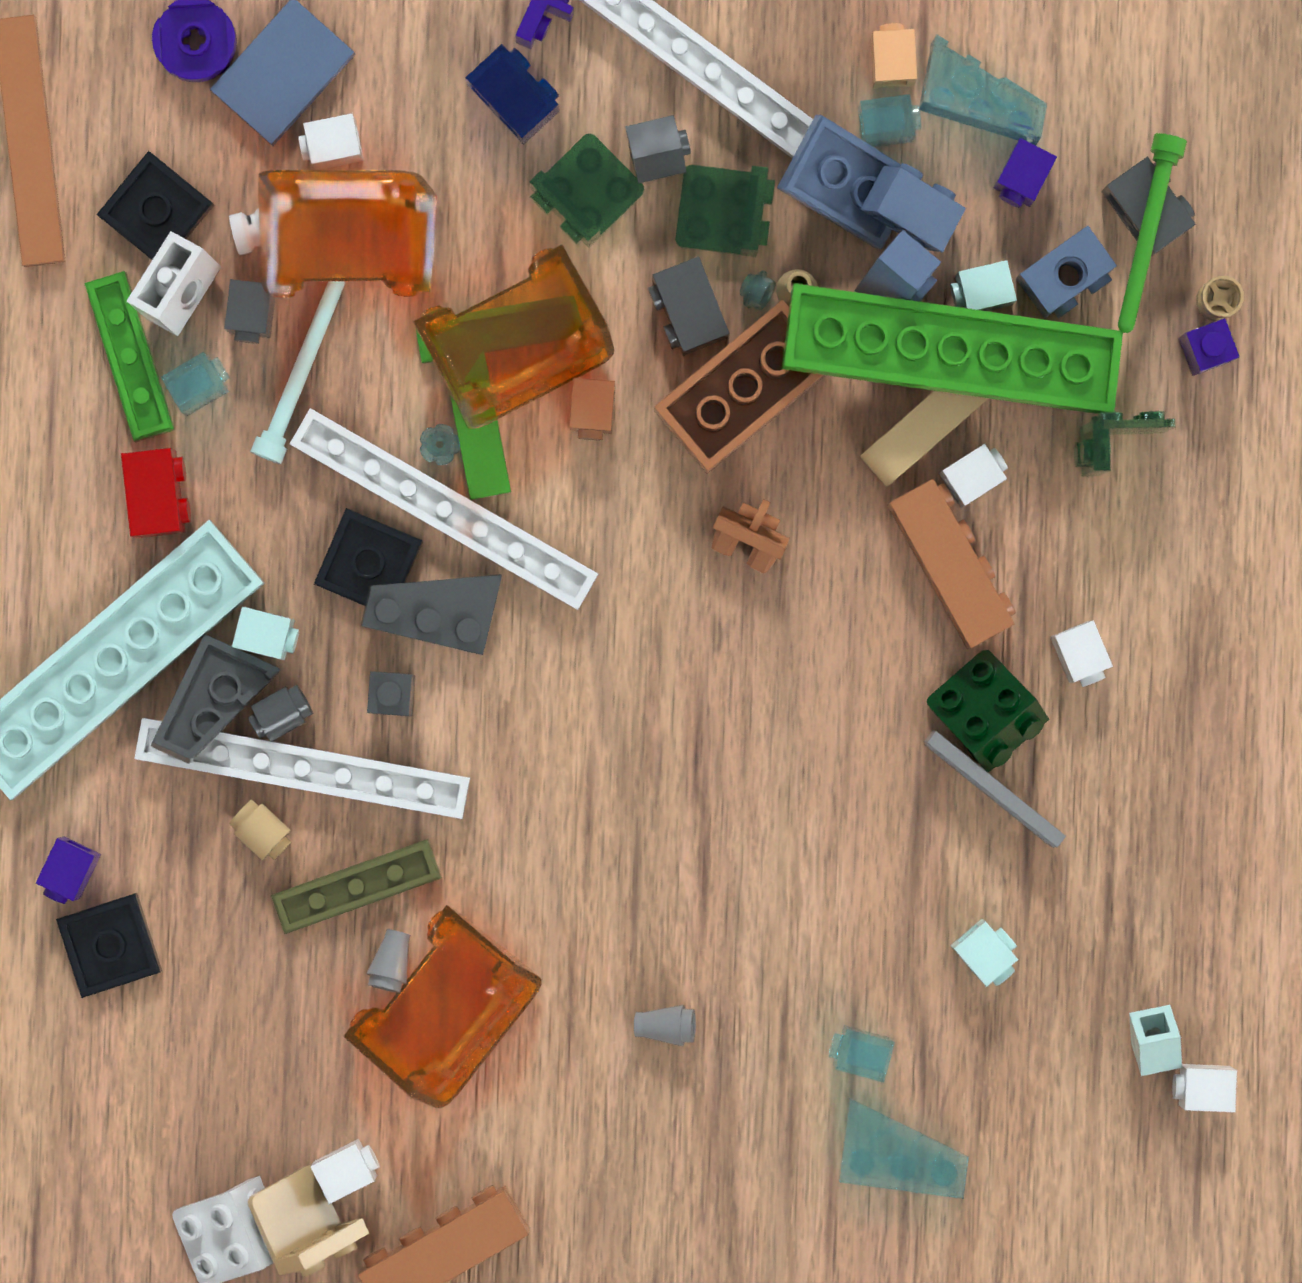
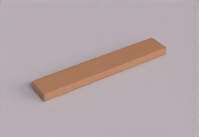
(29, 143)

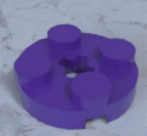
(211, 57)

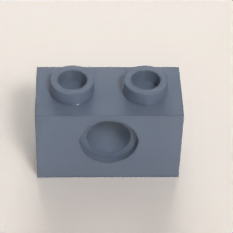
(1081, 252)

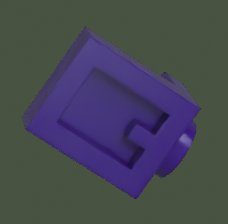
(536, 24)

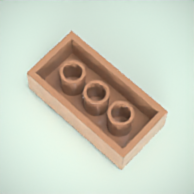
(735, 392)

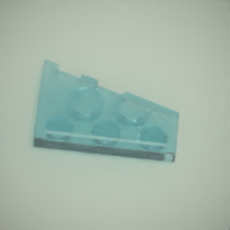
(969, 95)
(898, 1157)

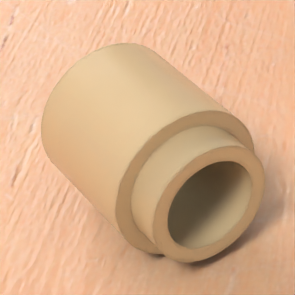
(261, 831)

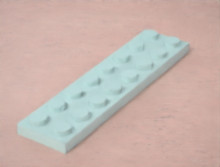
(119, 654)

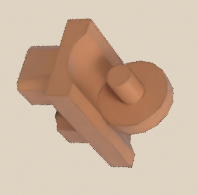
(753, 528)

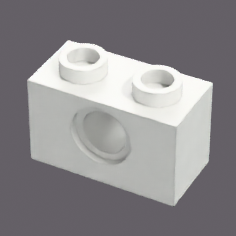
(174, 283)

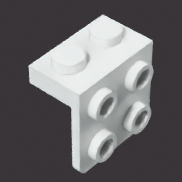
(223, 1235)

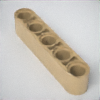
(918, 433)

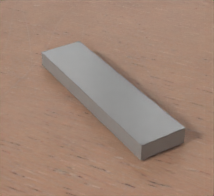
(994, 789)

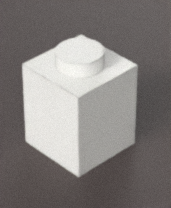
(331, 142)
(974, 474)
(1082, 653)
(1205, 1088)
(345, 1170)

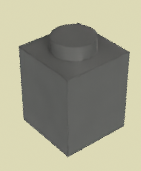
(657, 148)
(249, 311)
(391, 693)

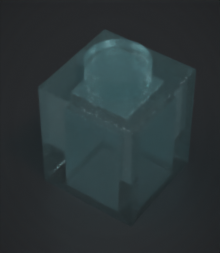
(889, 120)
(197, 383)
(861, 1053)

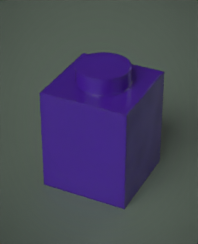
(1024, 174)
(1208, 347)
(67, 870)

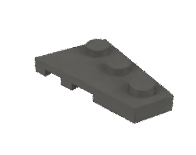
(436, 611)
(209, 697)

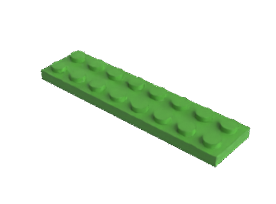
(952, 349)

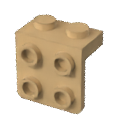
(301, 1224)

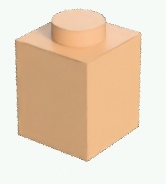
(893, 56)

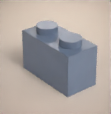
(911, 205)
(901, 271)

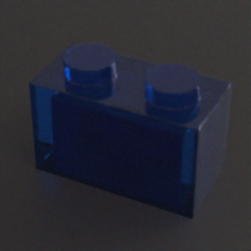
(514, 93)

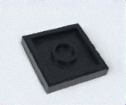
(153, 204)
(364, 556)
(109, 945)

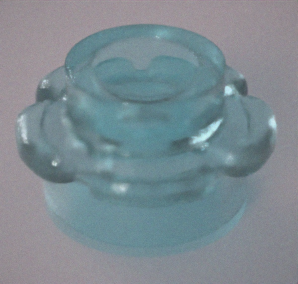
(757, 290)
(439, 433)

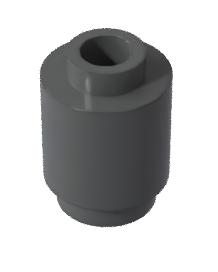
(280, 713)

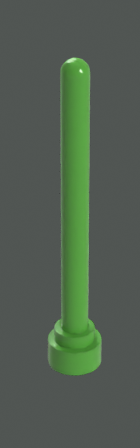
(1167, 152)

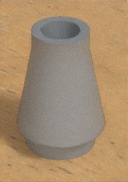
(390, 963)
(667, 1025)

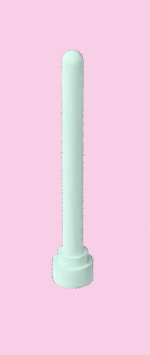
(271, 443)

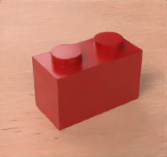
(155, 492)

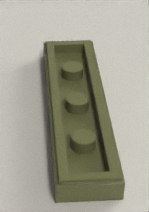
(356, 886)

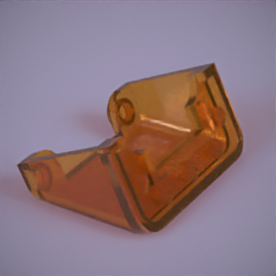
(346, 229)
(517, 340)
(447, 1012)

